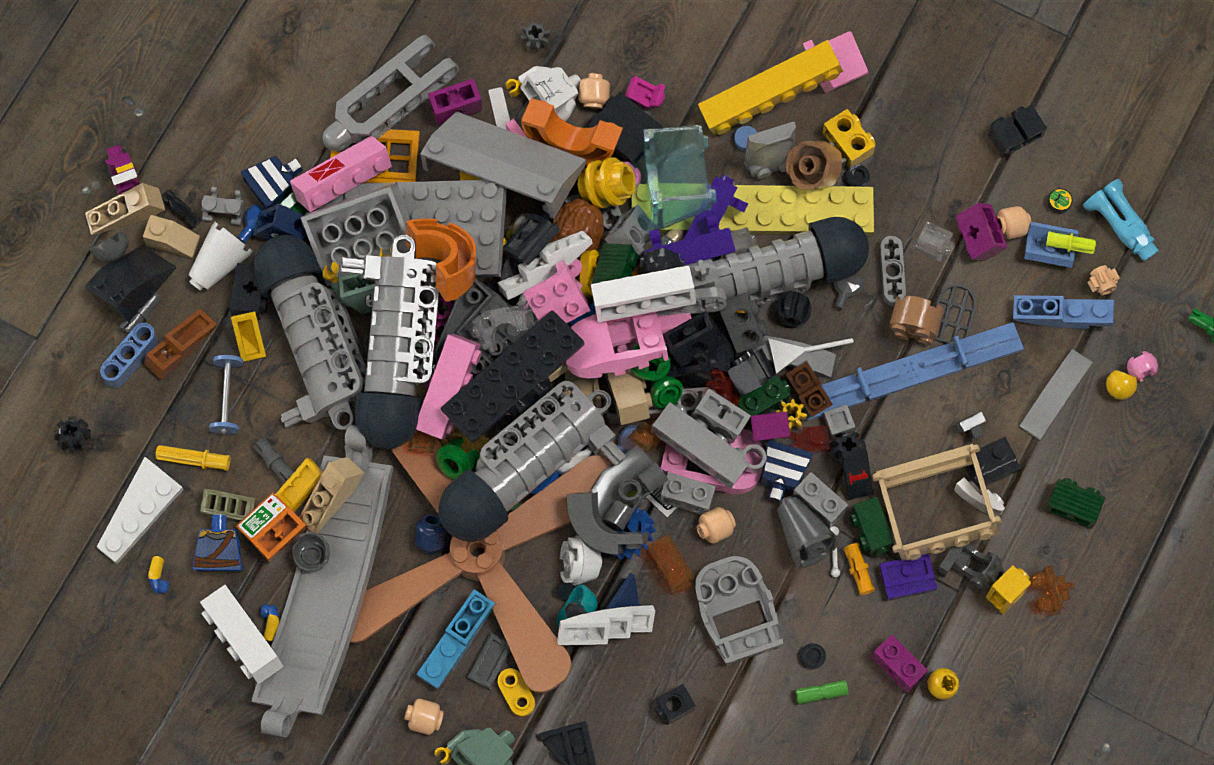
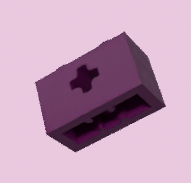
(455, 98)
(981, 232)
(899, 663)

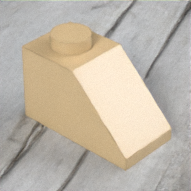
(170, 237)

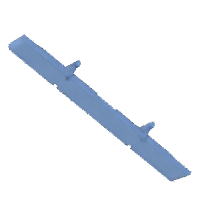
(921, 367)

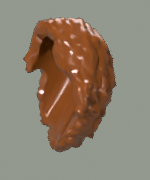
(577, 217)

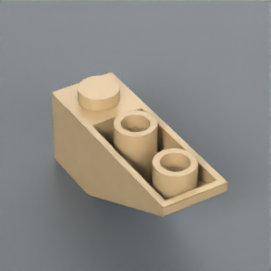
(125, 209)
(330, 493)

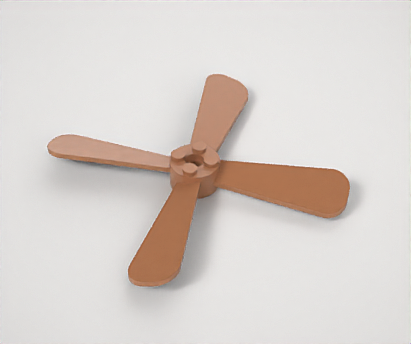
(531, 641)

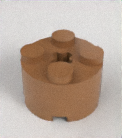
(826, 164)
(916, 319)

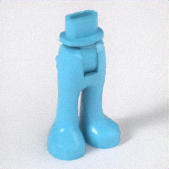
(1132, 230)

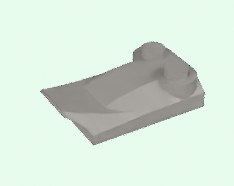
(769, 149)

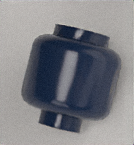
(430, 534)

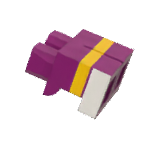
(121, 170)

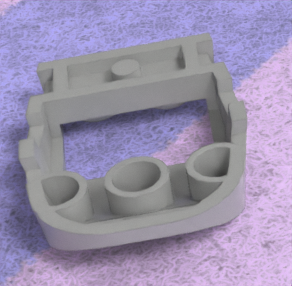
(729, 586)

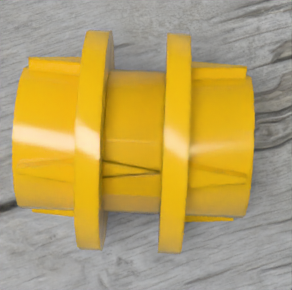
(606, 183)

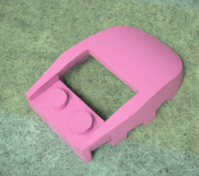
(598, 353)
(677, 463)

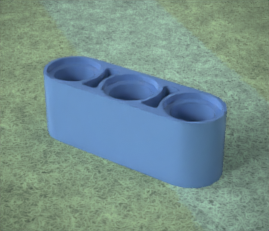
(128, 366)

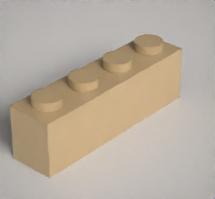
(629, 396)

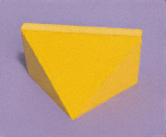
(248, 336)

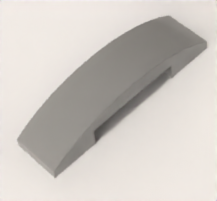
(820, 360)
(1055, 394)

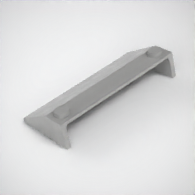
(504, 159)

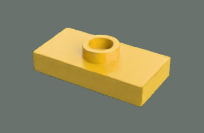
(300, 484)

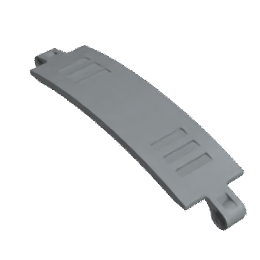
(327, 601)

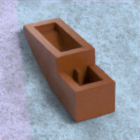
(179, 344)

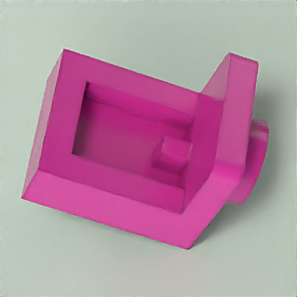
(645, 94)

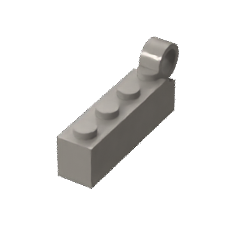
(704, 447)

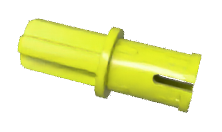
(1071, 242)

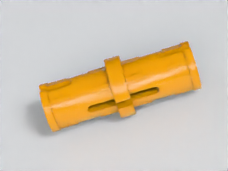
(859, 569)

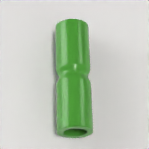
(826, 691)

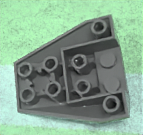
(465, 310)

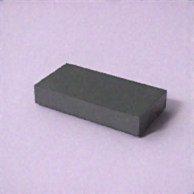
(490, 661)

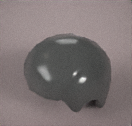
(111, 249)
(311, 552)

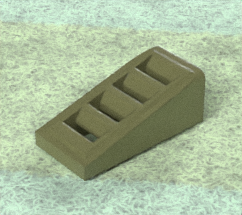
(229, 498)

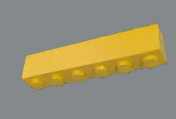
(771, 88)

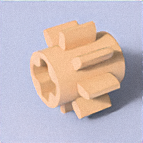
(1103, 280)

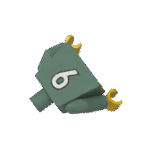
(351, 289)

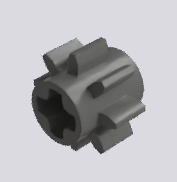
(535, 29)

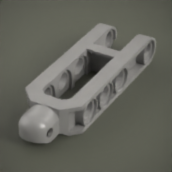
(348, 131)

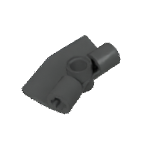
(632, 474)

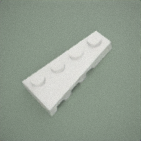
(140, 507)

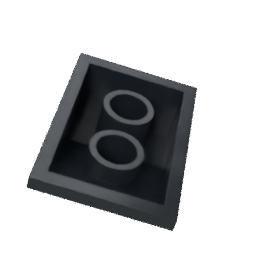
(129, 281)

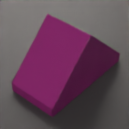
(770, 425)

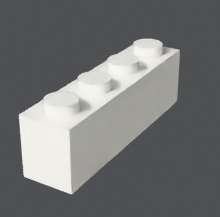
(643, 294)
(241, 634)

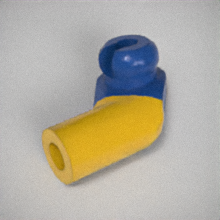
(154, 575)
(272, 624)

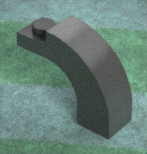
(589, 526)

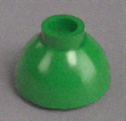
(665, 391)

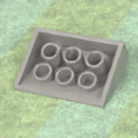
(357, 227)

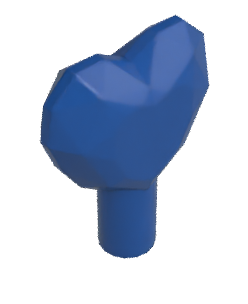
(250, 221)

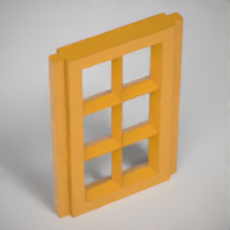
(397, 136)

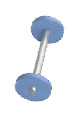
(228, 362)

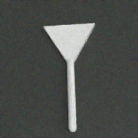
(785, 353)

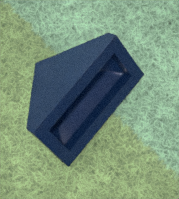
(626, 595)

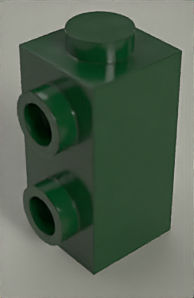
(765, 398)
(873, 527)

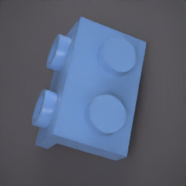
(1038, 251)

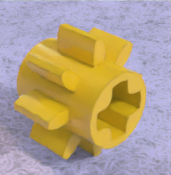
(793, 408)

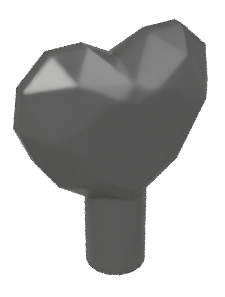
(847, 288)

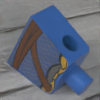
(218, 548)

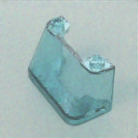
(676, 174)

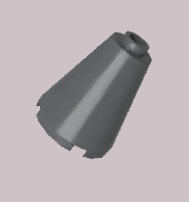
(805, 532)

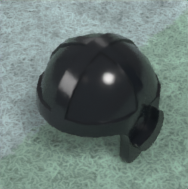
(660, 260)

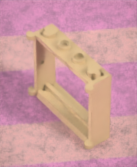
(929, 467)

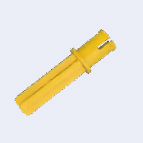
(193, 457)

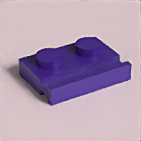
(908, 577)

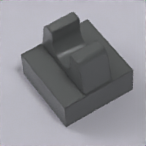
(971, 426)

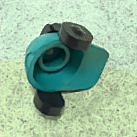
(579, 601)

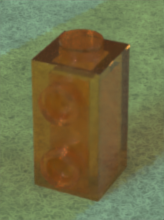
(670, 564)

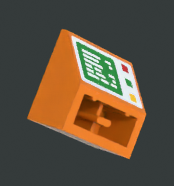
(271, 527)

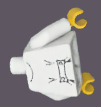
(550, 86)

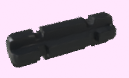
(181, 209)

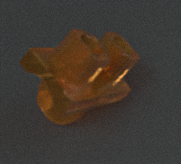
(1053, 600)

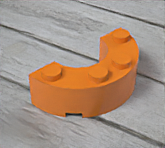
(547, 127)
(452, 247)

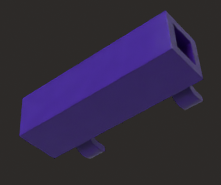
(725, 196)
(699, 247)

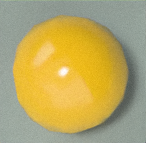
(1121, 385)
(943, 683)

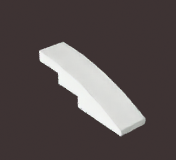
(544, 266)
(605, 624)

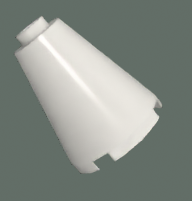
(217, 257)

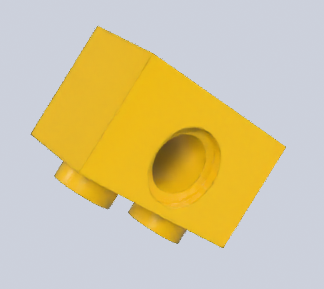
(1008, 589)

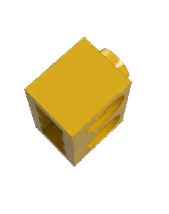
(845, 140)

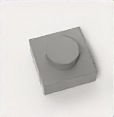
(839, 420)

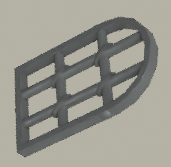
(950, 304)

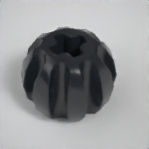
(793, 308)
(66, 428)
(844, 439)

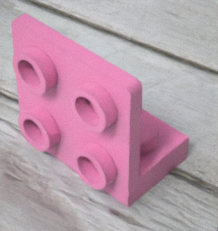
(849, 59)
(558, 294)

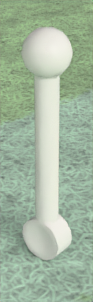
(835, 572)

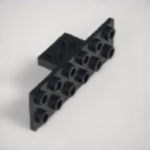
(514, 378)

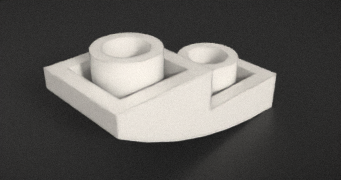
(970, 494)

